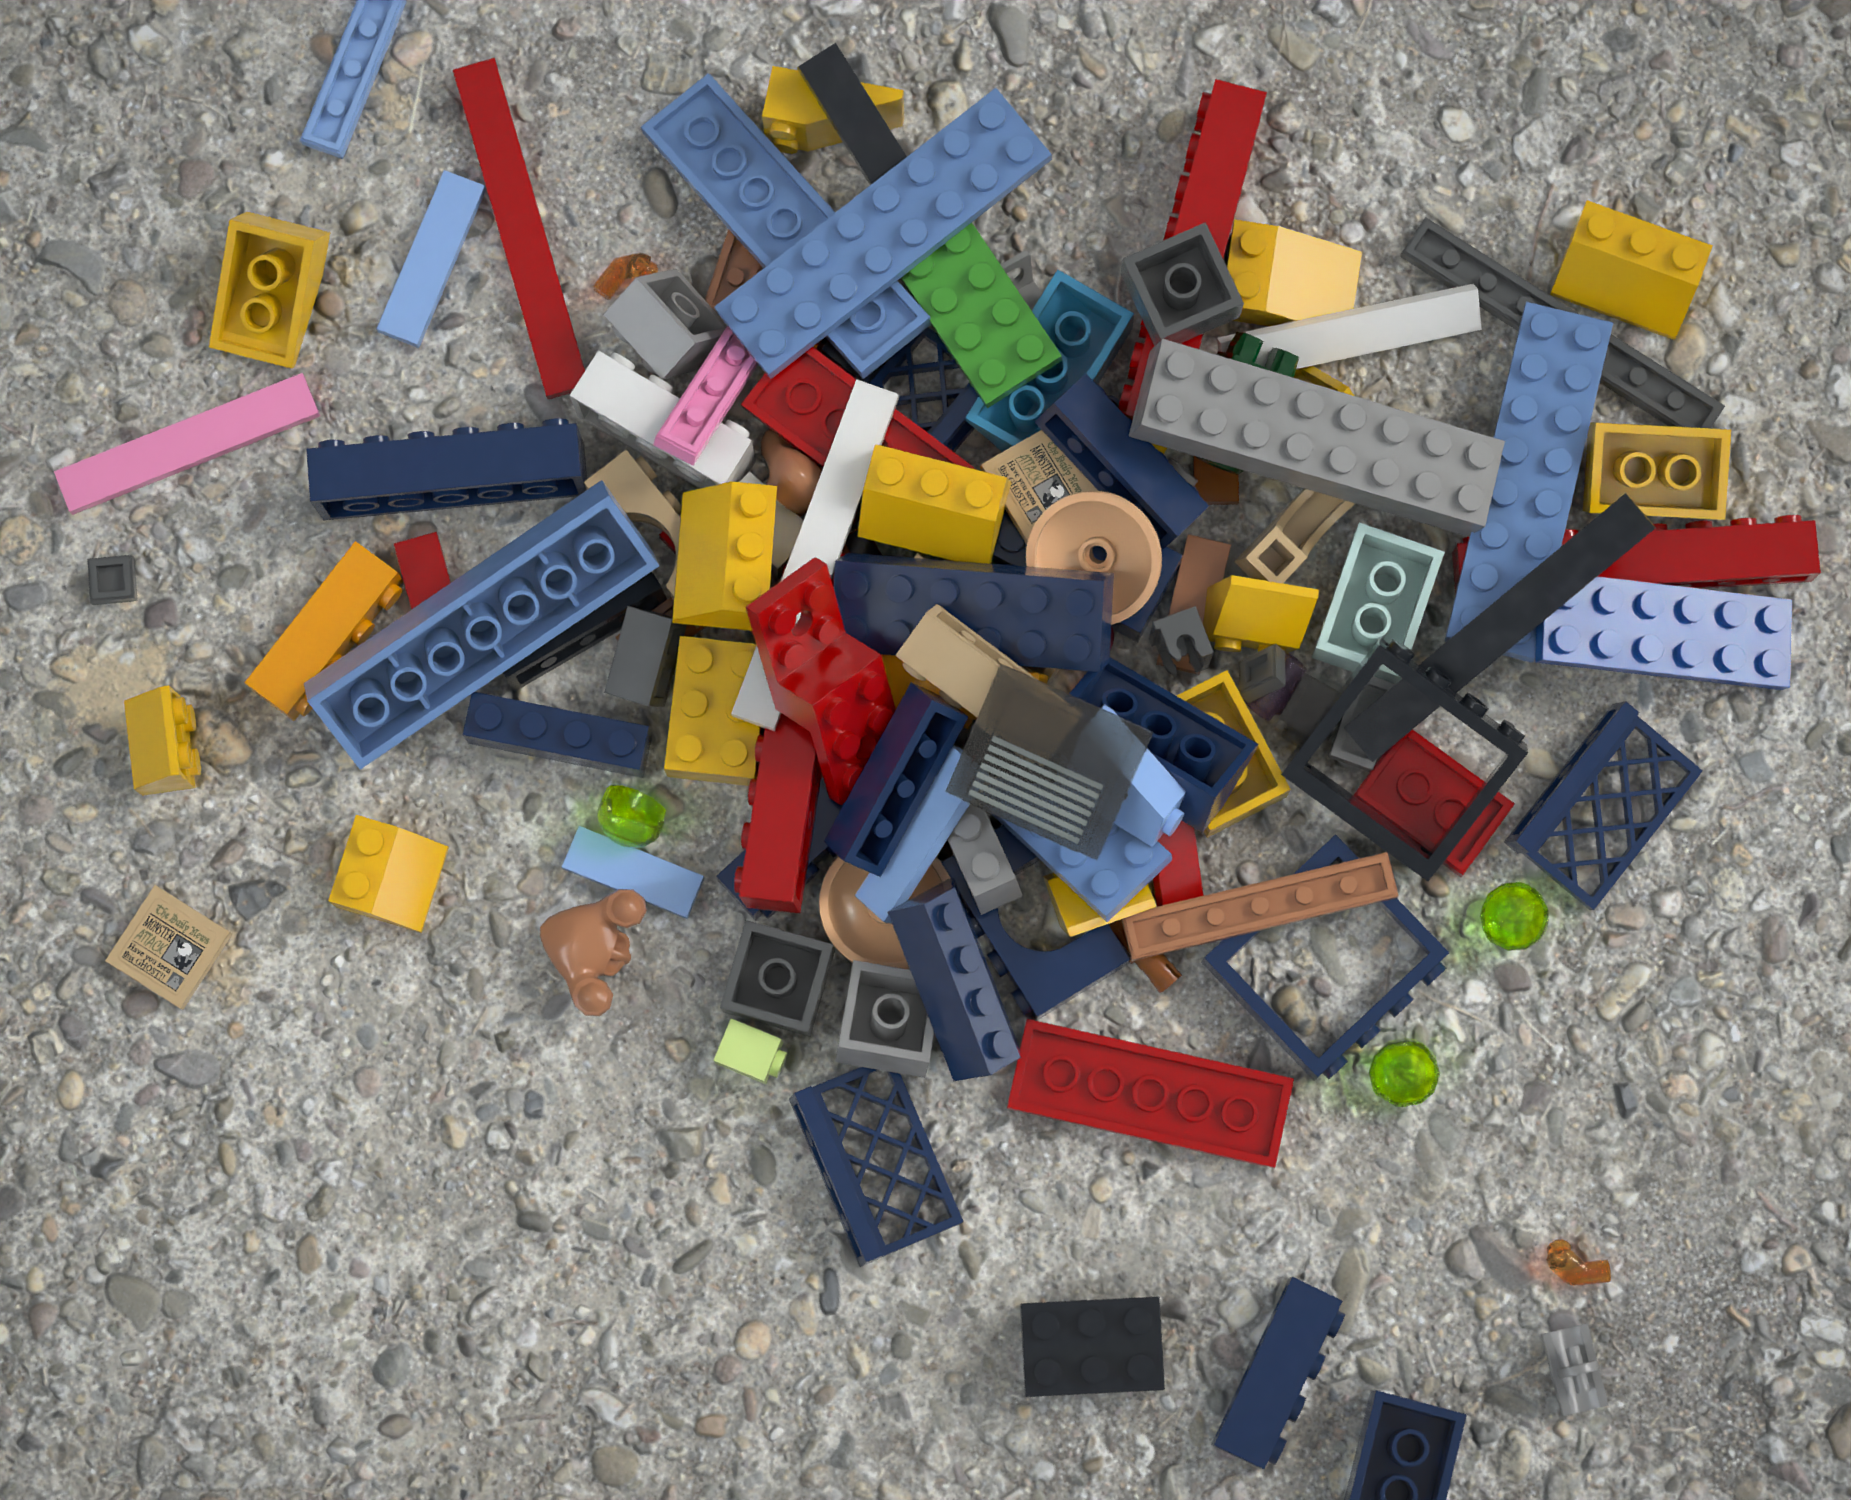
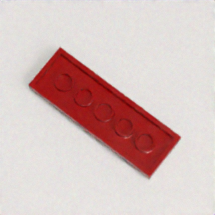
(809, 401)
(1150, 1093)

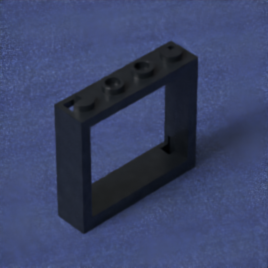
(1362, 817)

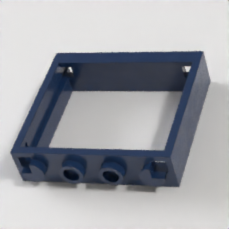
(1365, 1028)

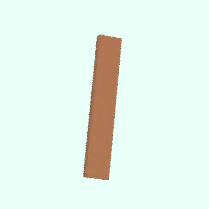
(1260, 906)

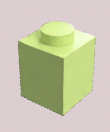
(750, 1052)

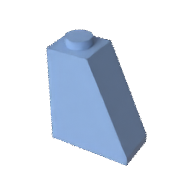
(1151, 801)

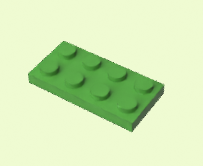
(981, 317)

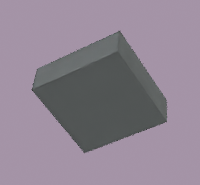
(112, 579)
(1262, 673)

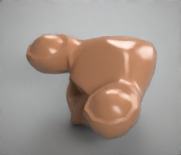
(792, 473)
(588, 944)

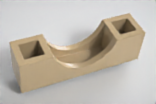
(640, 499)
(1291, 536)

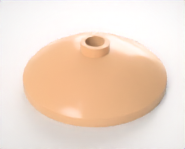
(1087, 519)
(853, 926)

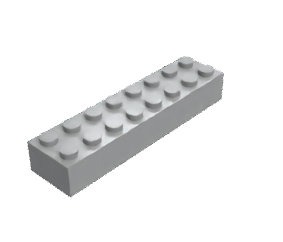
(1316, 438)

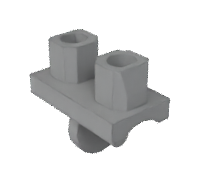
(1574, 1369)

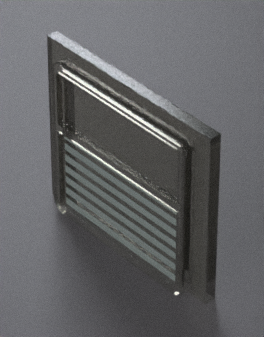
(1049, 762)

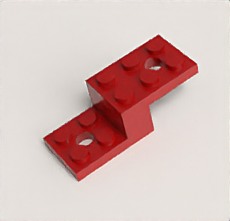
(822, 673)

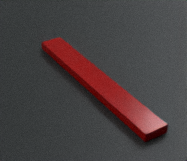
(520, 227)

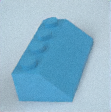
(1087, 334)

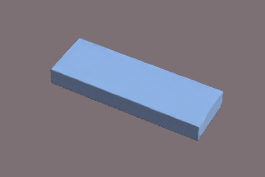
(629, 868)

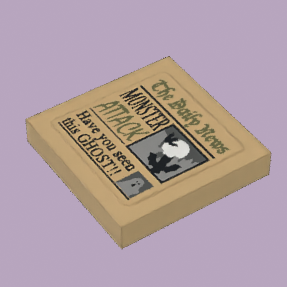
(1038, 479)
(168, 947)

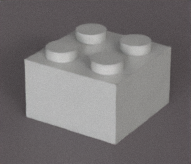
(666, 323)
(885, 1021)

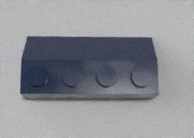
(1188, 743)
(955, 982)

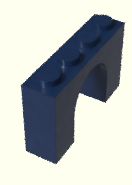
(1041, 977)

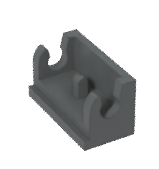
(1179, 636)
(645, 657)

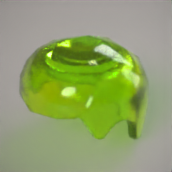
(630, 816)
(1514, 916)
(1404, 1072)

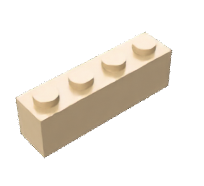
(953, 659)

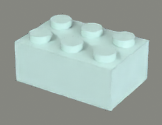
(1377, 596)

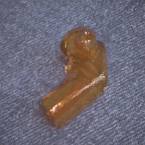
(621, 270)
(1572, 1269)

